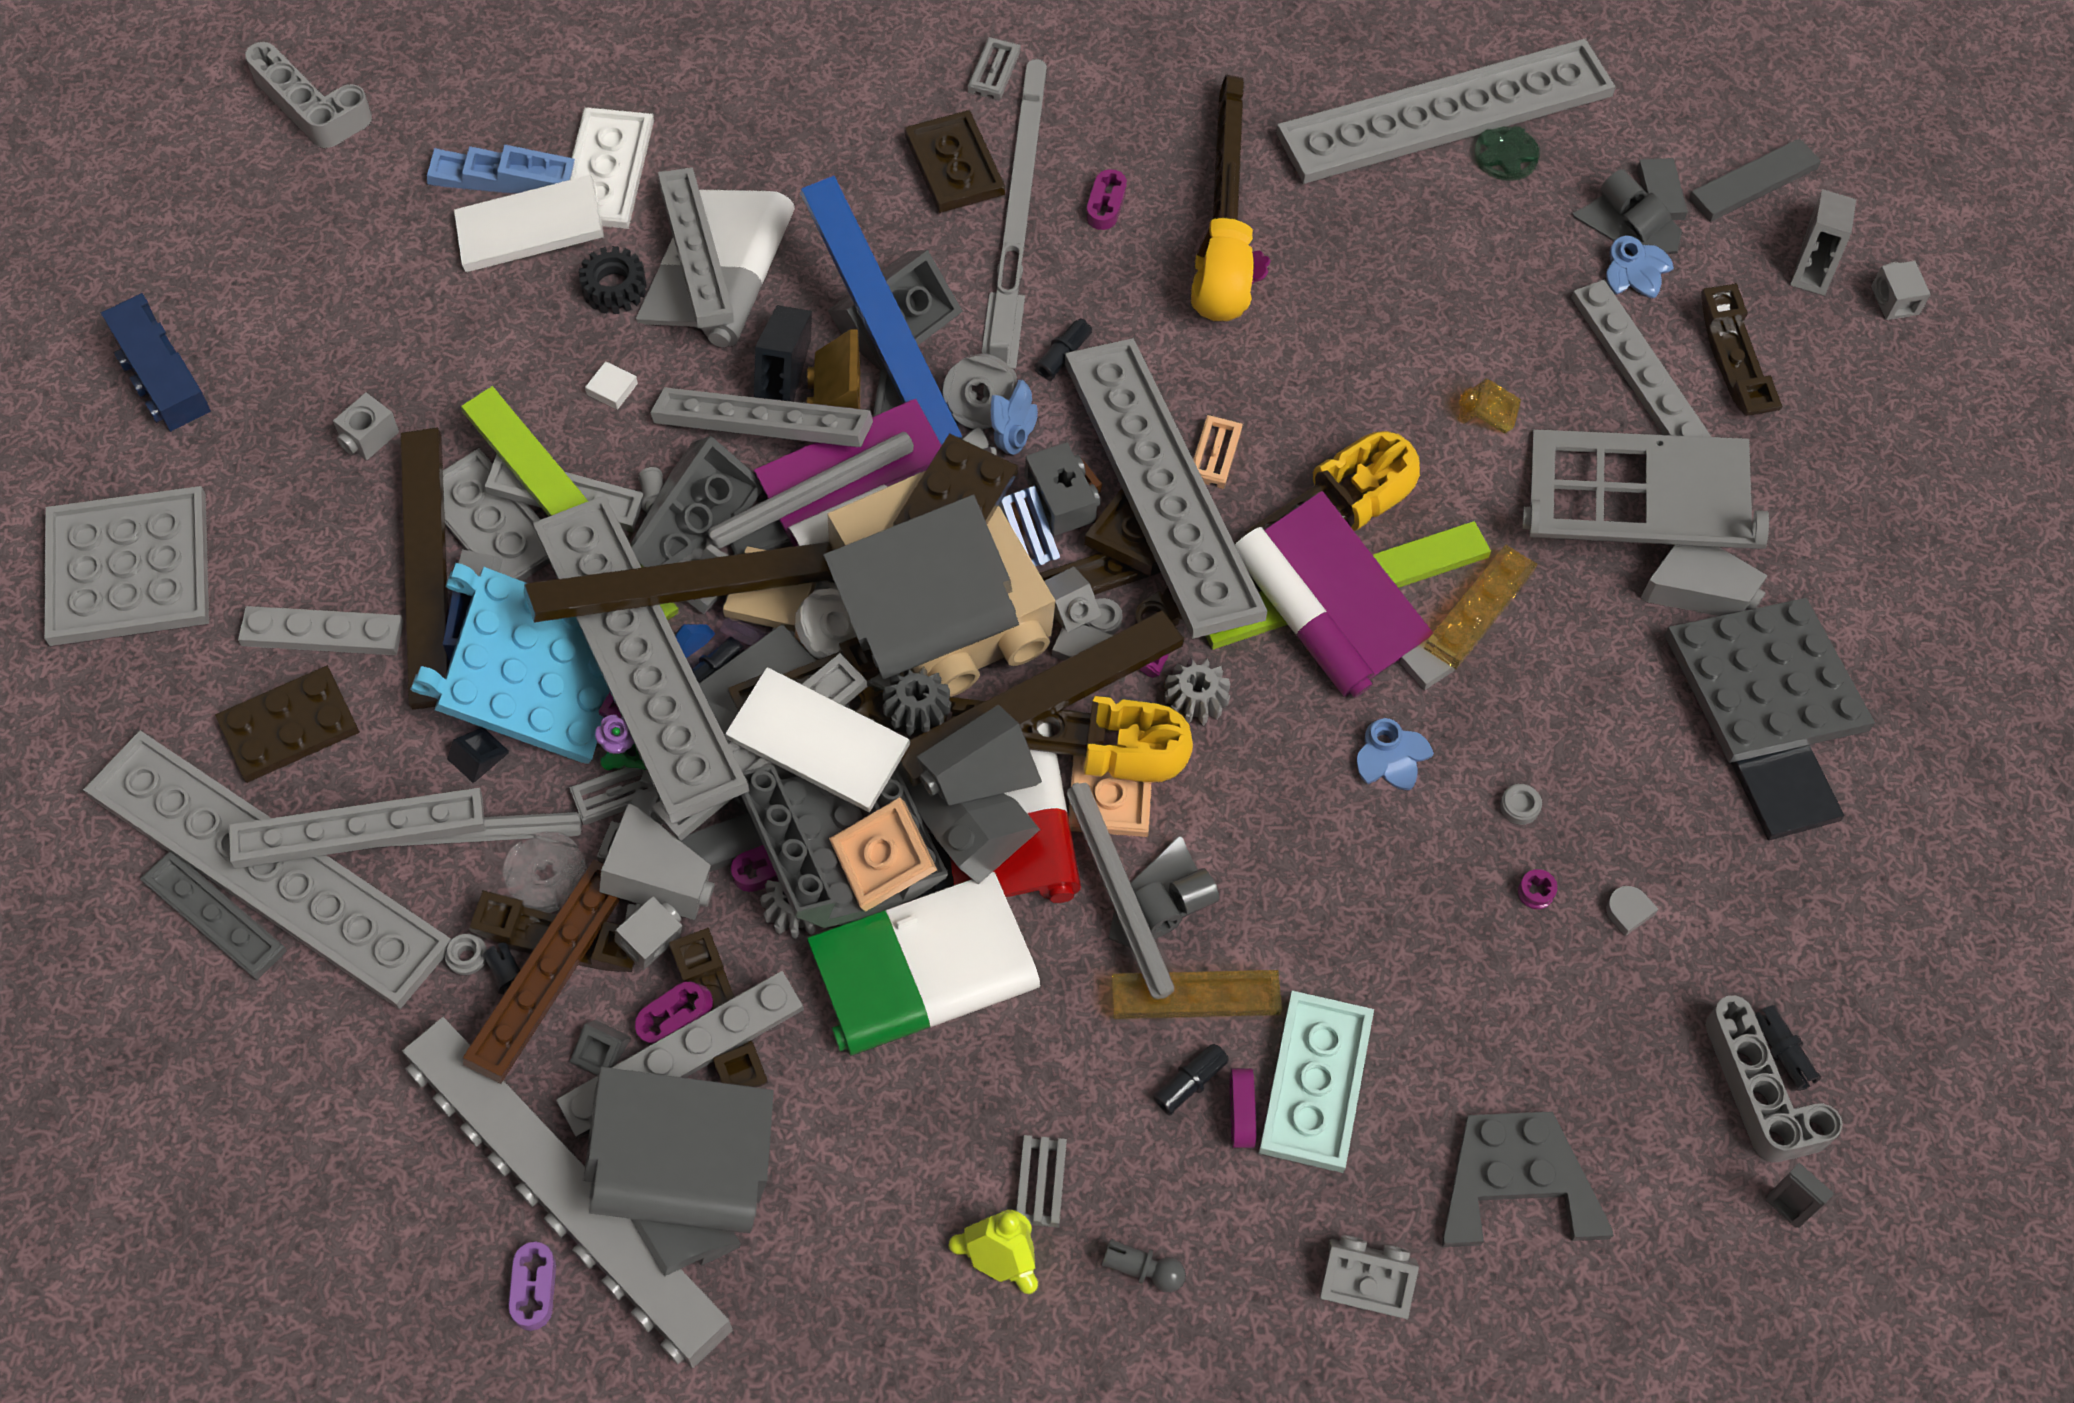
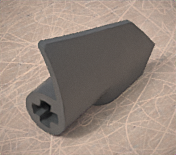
(1632, 212)
(1169, 892)

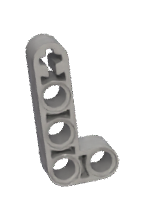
(321, 118)
(1765, 1079)

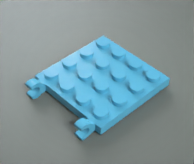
(517, 673)

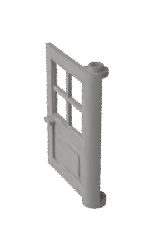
(1692, 489)

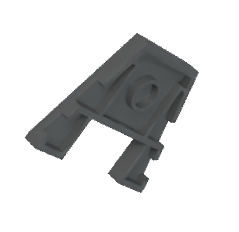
(1519, 1160)

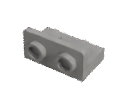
(1369, 1276)

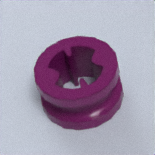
(1536, 900)

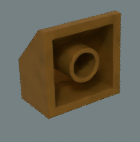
(837, 373)

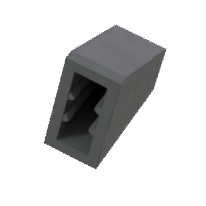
(979, 760)

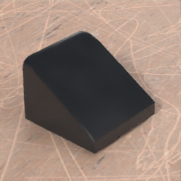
(476, 753)

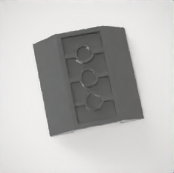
(795, 830)

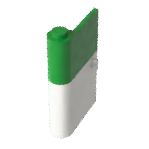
(922, 964)

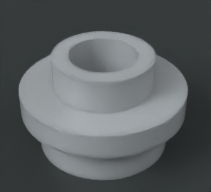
(460, 944)

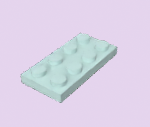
(1317, 1082)

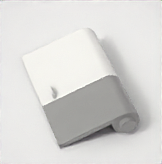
(746, 238)

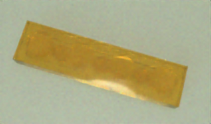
(1480, 606)
(1199, 995)

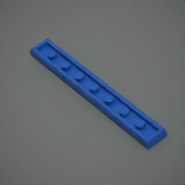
(876, 303)

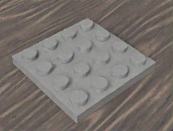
(126, 566)

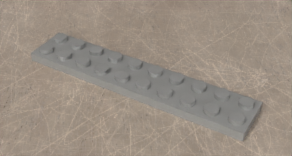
(1444, 110)
(1165, 489)
(645, 669)
(305, 897)

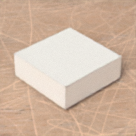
(611, 385)

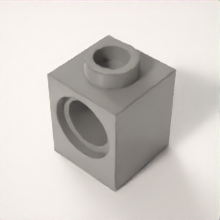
(1900, 290)
(371, 416)
(1074, 599)
(649, 931)

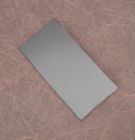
(488, 521)

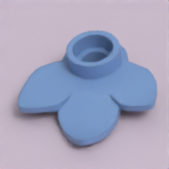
(1639, 271)
(1013, 418)
(1395, 759)

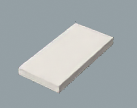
(613, 151)
(528, 223)
(818, 739)

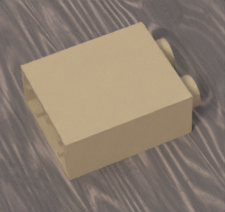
(1029, 592)

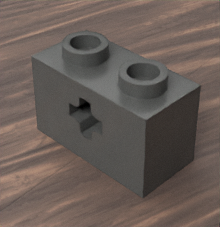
(1062, 488)

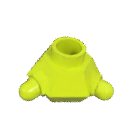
(1000, 1248)

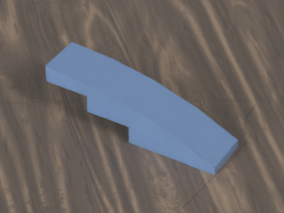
(504, 172)

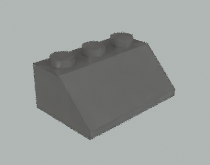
(920, 294)

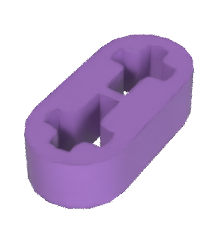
(542, 1286)

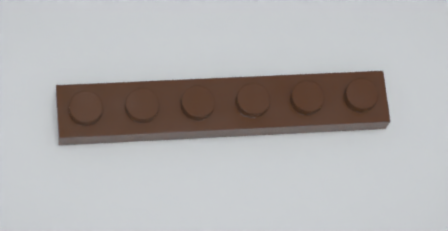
(541, 978)

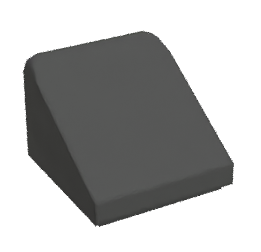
(599, 1047)

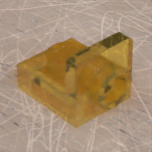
(1490, 404)

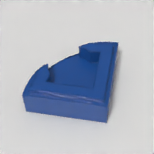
(693, 637)

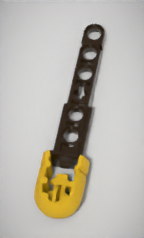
(1224, 256)
(1393, 463)
(1151, 737)

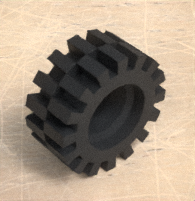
(612, 296)

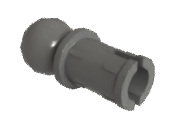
(1167, 1273)

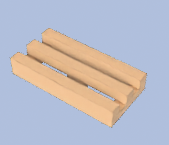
(1209, 476)

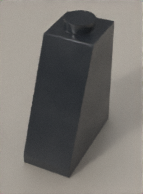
(782, 353)

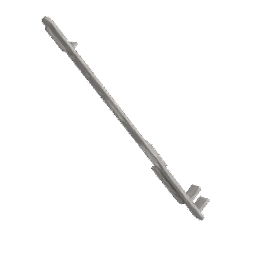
(1006, 306)

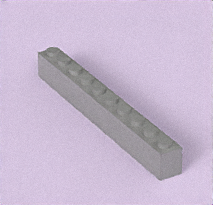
(555, 1181)

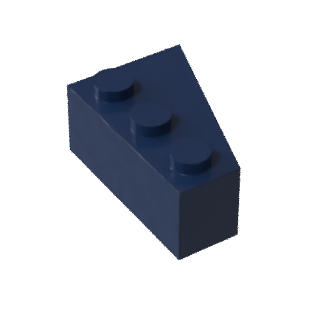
(155, 364)

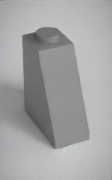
(1824, 242)
(1705, 581)
(653, 862)

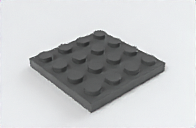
(1768, 679)

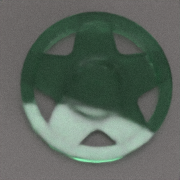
(1508, 150)

